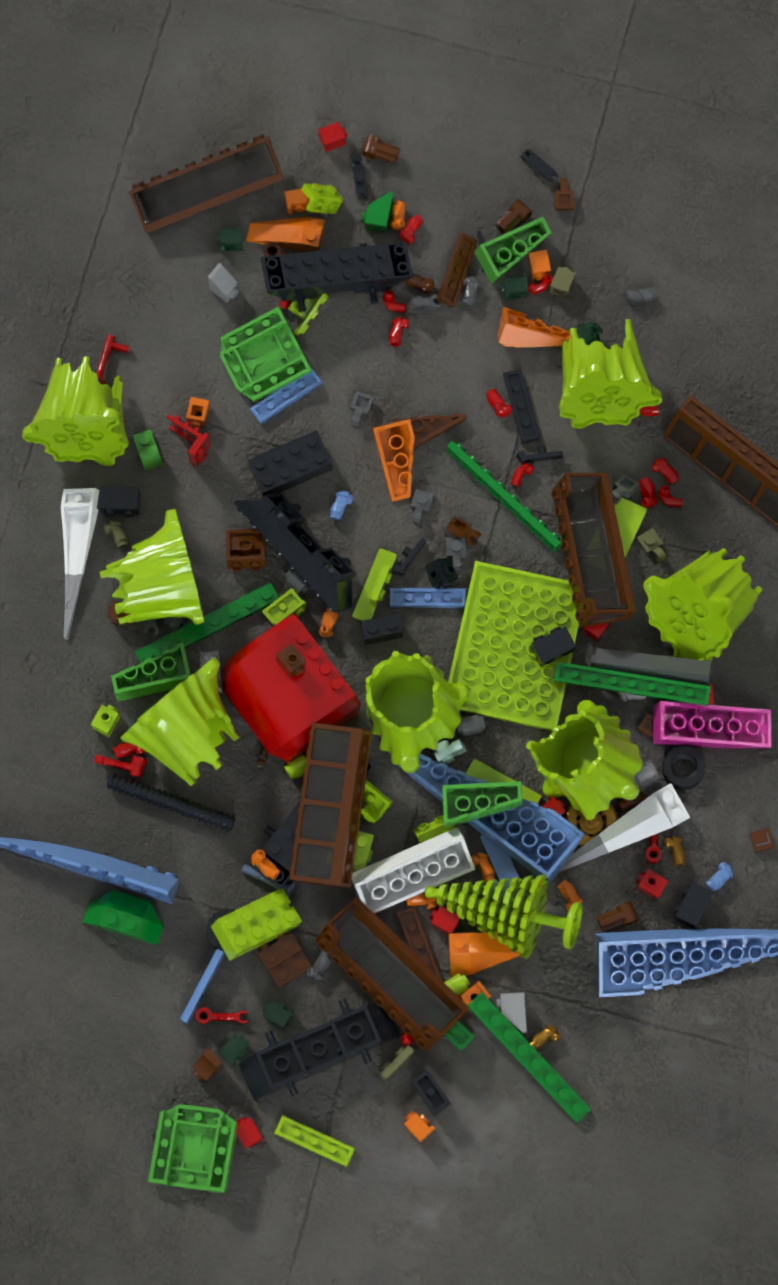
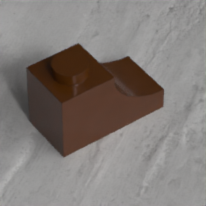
(207, 1066)

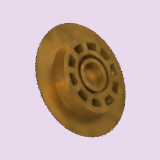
(593, 826)

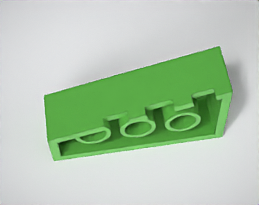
(508, 249)
(152, 675)
(478, 800)

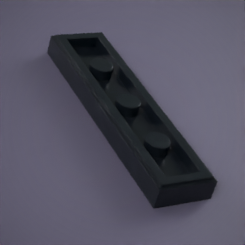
(521, 406)

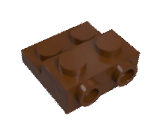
(245, 549)
(284, 959)

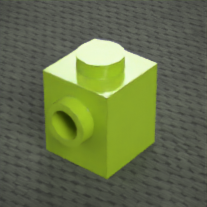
(105, 720)

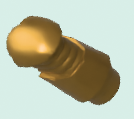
(677, 852)
(544, 1036)

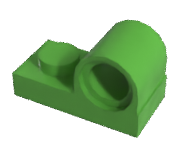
(147, 450)

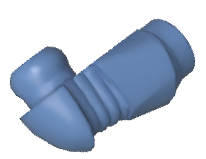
(339, 505)
(719, 879)

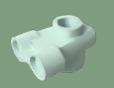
(446, 752)

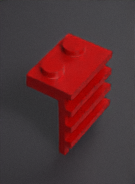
(201, 443)

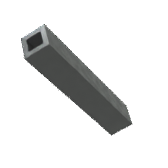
(652, 665)

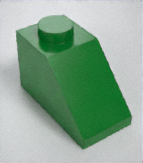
(378, 214)

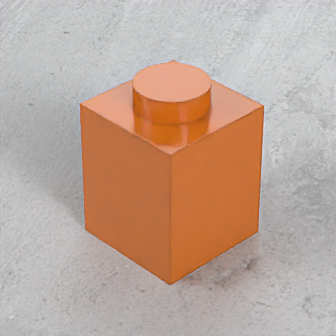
(539, 264)

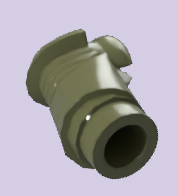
(118, 535)

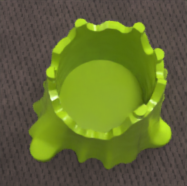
(604, 382)
(80, 417)
(156, 578)
(701, 605)
(412, 707)
(185, 725)
(588, 760)

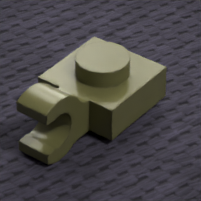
(650, 543)

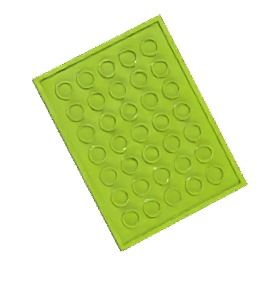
(495, 639)

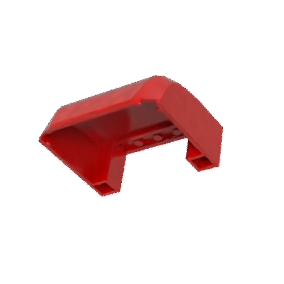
(284, 707)

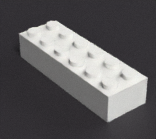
(413, 870)

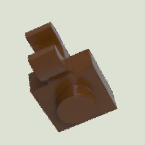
(564, 198)
(462, 529)

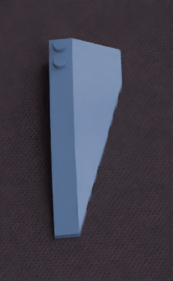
(528, 833)
(100, 867)
(658, 958)

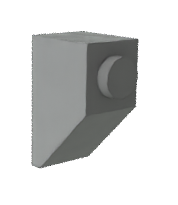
(223, 283)
(513, 1008)

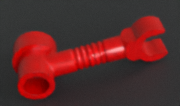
(136, 765)
(653, 850)
(219, 1017)

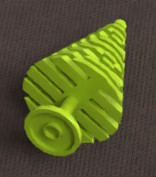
(512, 911)

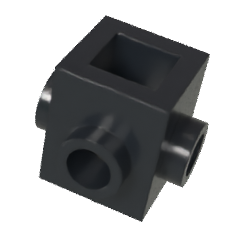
(441, 573)

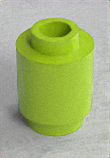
(296, 767)
(458, 984)

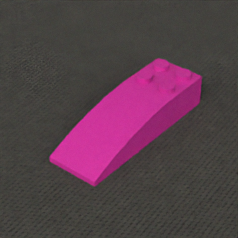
(711, 726)

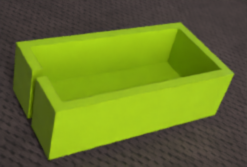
(256, 924)

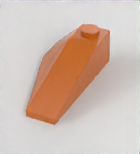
(296, 234)
(521, 332)
(395, 451)
(476, 952)

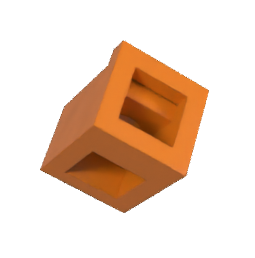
(296, 201)
(196, 406)
(476, 989)
(418, 1126)

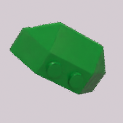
(125, 916)

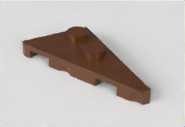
(431, 426)

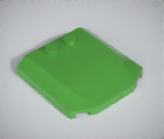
(263, 356)
(193, 1148)

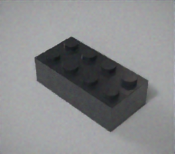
(290, 464)

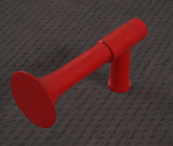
(109, 345)

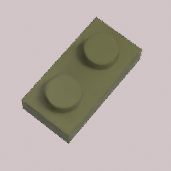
(390, 1068)

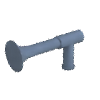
(288, 888)

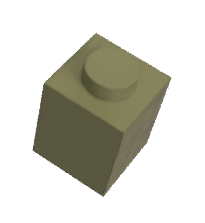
(562, 282)

